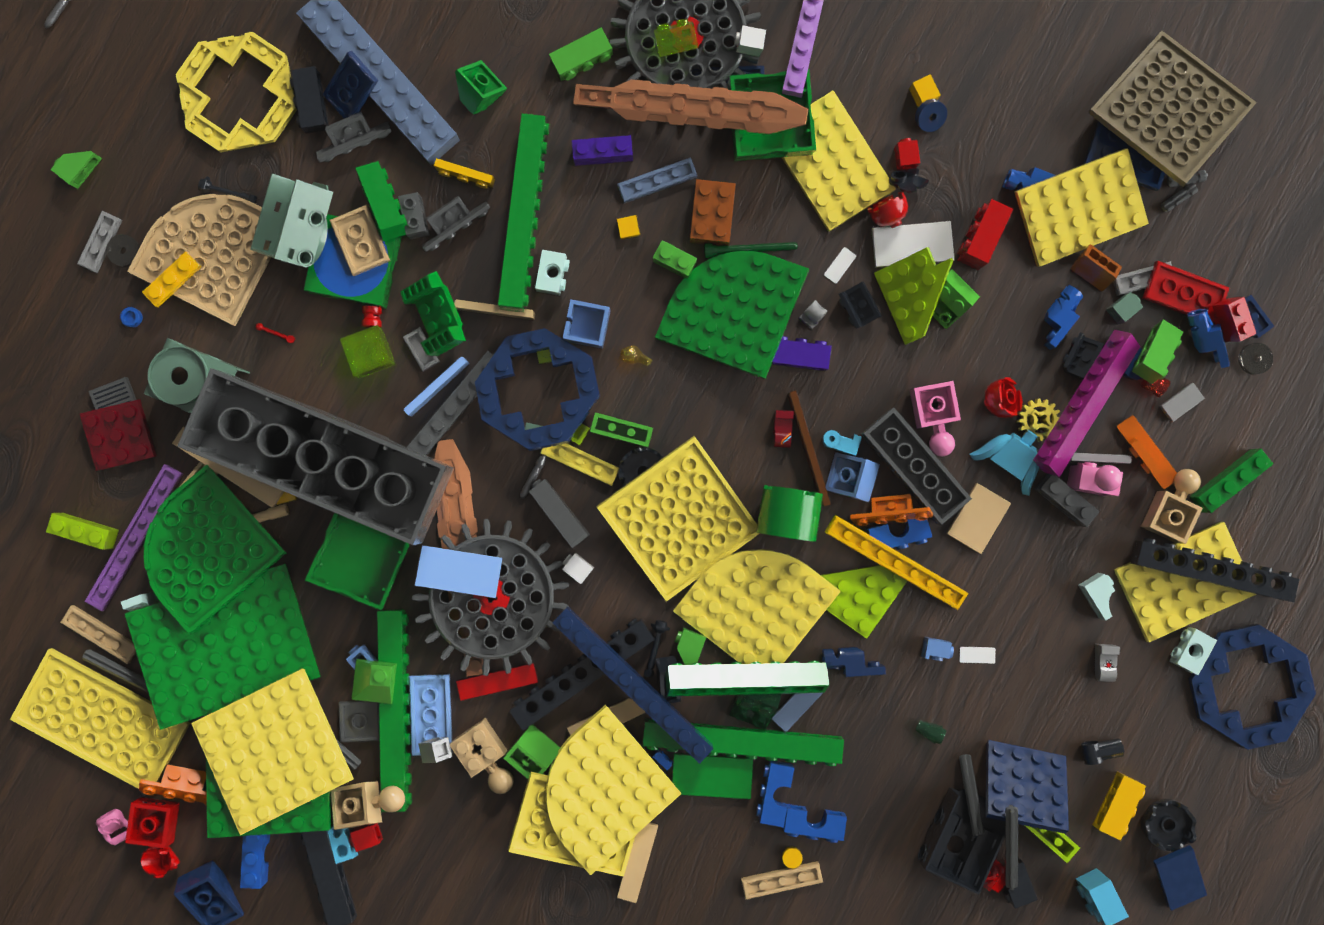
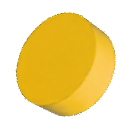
(792, 857)

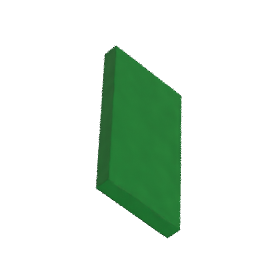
(713, 776)

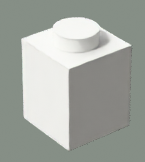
(750, 40)
(577, 567)

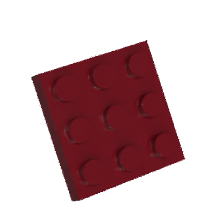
(118, 434)

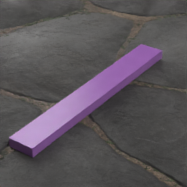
(132, 538)

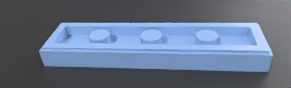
(436, 386)

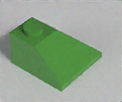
(374, 681)

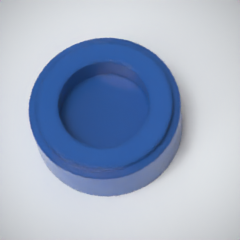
(131, 317)

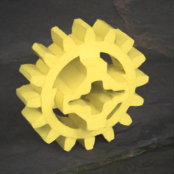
(1032, 416)

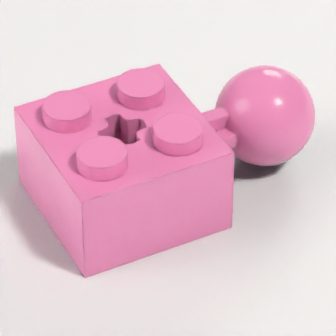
(947, 411)
(1095, 480)

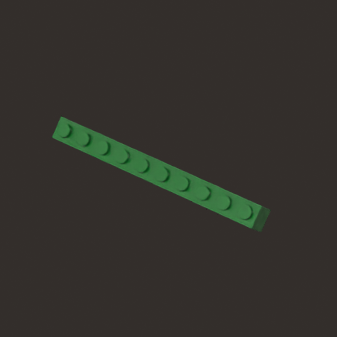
(522, 213)
(394, 716)
(755, 742)

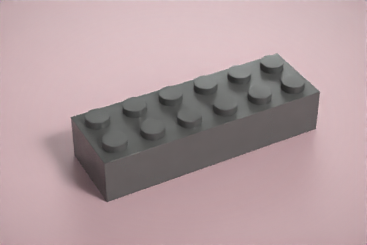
(915, 466)

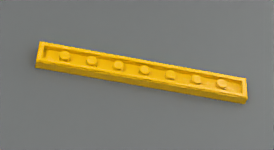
(896, 562)

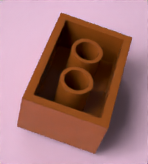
(712, 212)

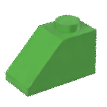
(76, 167)
(689, 645)

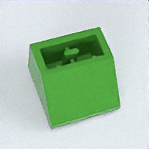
(954, 300)
(532, 752)

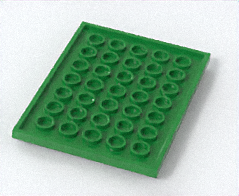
(229, 656)

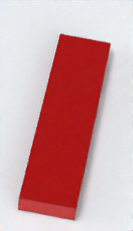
(497, 681)

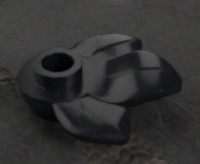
(907, 180)

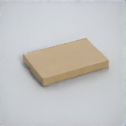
(360, 240)
(978, 518)

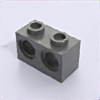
(415, 215)

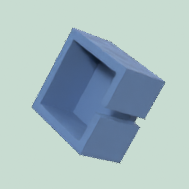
(587, 325)

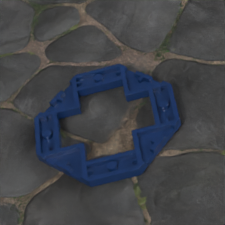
(501, 367)
(1288, 710)

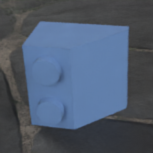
(852, 476)

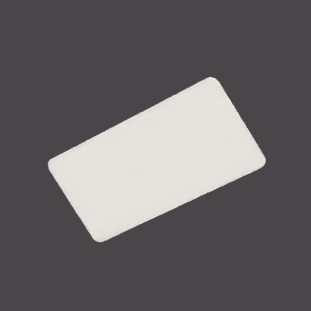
(840, 265)
(977, 655)

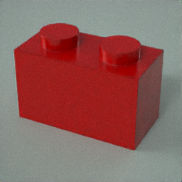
(1234, 319)

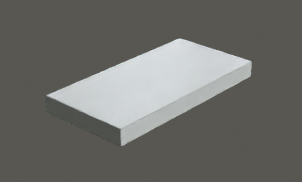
(904, 240)

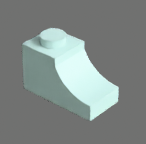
(1098, 592)
(140, 601)

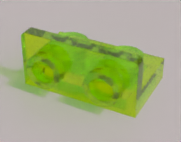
(675, 37)

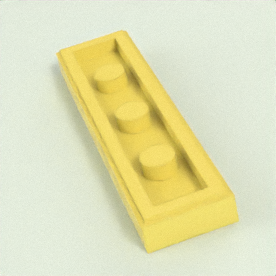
(582, 462)

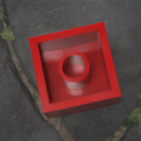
(152, 822)

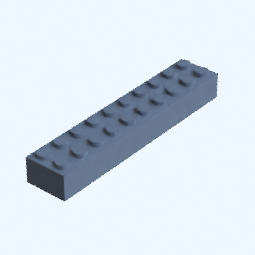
(393, 91)

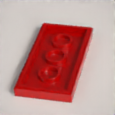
(1183, 290)

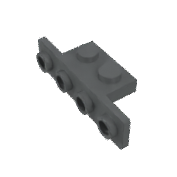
(350, 134)
(450, 219)

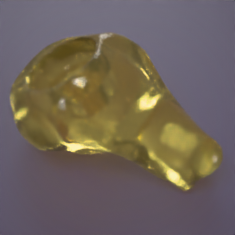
(633, 355)

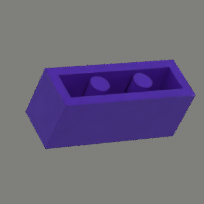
(602, 150)
(803, 354)

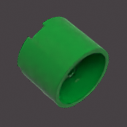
(789, 513)

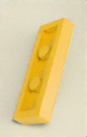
(464, 174)
(171, 279)

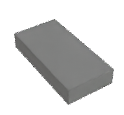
(414, 341)
(1182, 402)

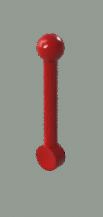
(290, 339)

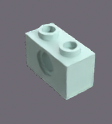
(548, 261)
(1202, 646)

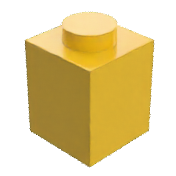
(924, 90)

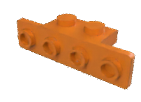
(1144, 448)
(892, 508)
(178, 783)

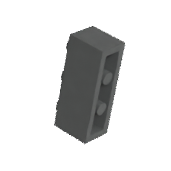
(1067, 500)

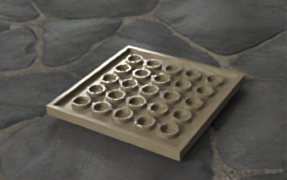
(1172, 108)

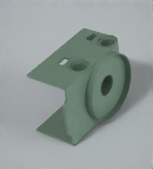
(299, 227)
(197, 366)

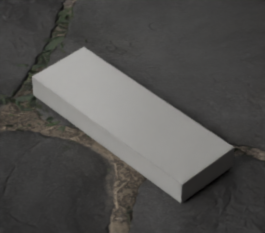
(95, 249)
(1133, 280)
(1101, 458)

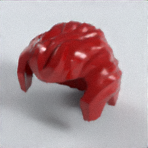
(159, 861)

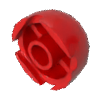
(889, 210)
(1003, 398)

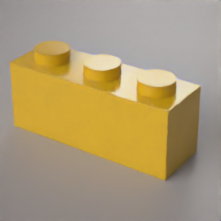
(1119, 806)

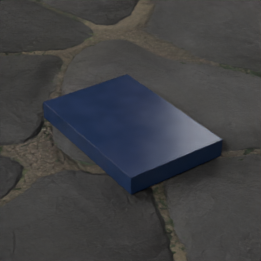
(350, 86)
(1180, 877)

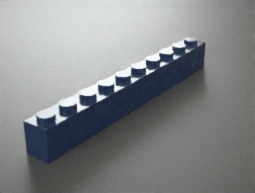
(633, 684)

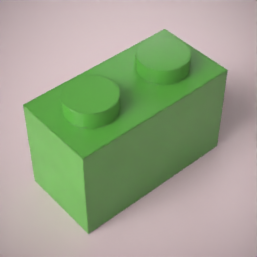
(674, 259)

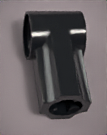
(1095, 751)

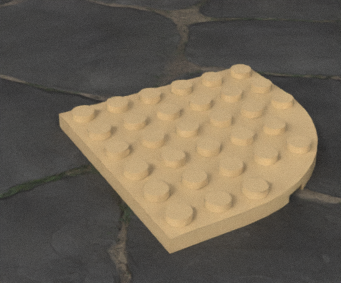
(219, 237)

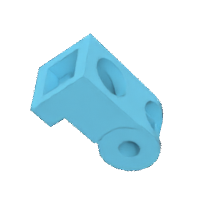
(834, 441)
(341, 845)

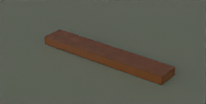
(808, 447)

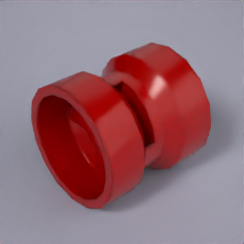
(371, 316)

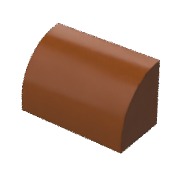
(1096, 268)

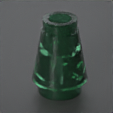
(931, 731)

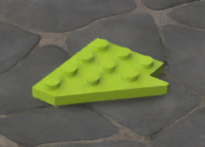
(913, 291)
(864, 596)

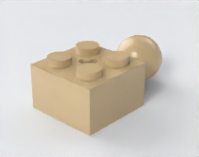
(1168, 505)
(474, 761)
(362, 804)

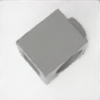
(435, 750)

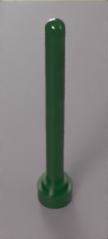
(712, 249)

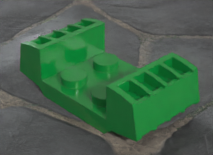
(436, 312)

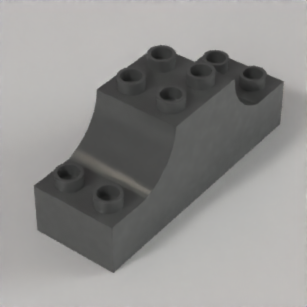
(316, 456)

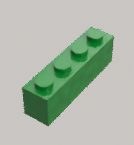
(380, 201)
(1231, 480)

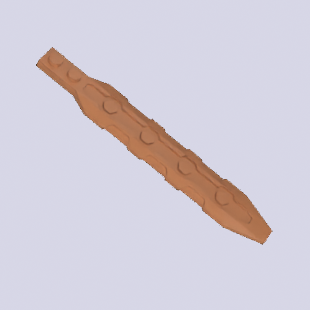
(699, 106)
(452, 512)

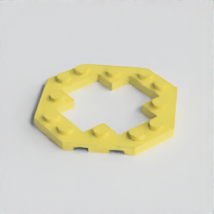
(230, 50)

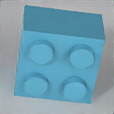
(1101, 897)

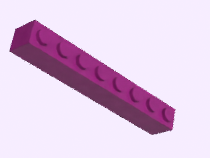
(1087, 403)

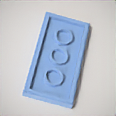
(458, 571)
(430, 709)

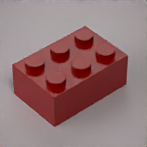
(984, 234)

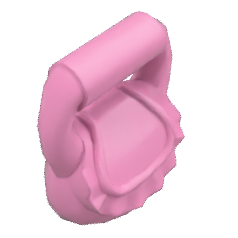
(111, 822)

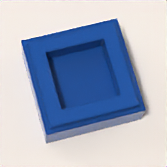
(662, 758)

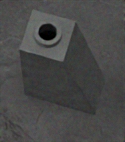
(558, 512)

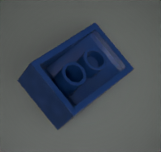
(208, 895)

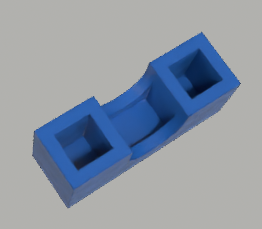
(914, 531)
(777, 775)
(830, 827)
(253, 867)

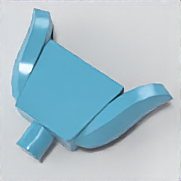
(1013, 455)

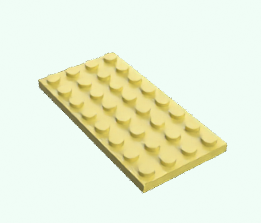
(97, 720)

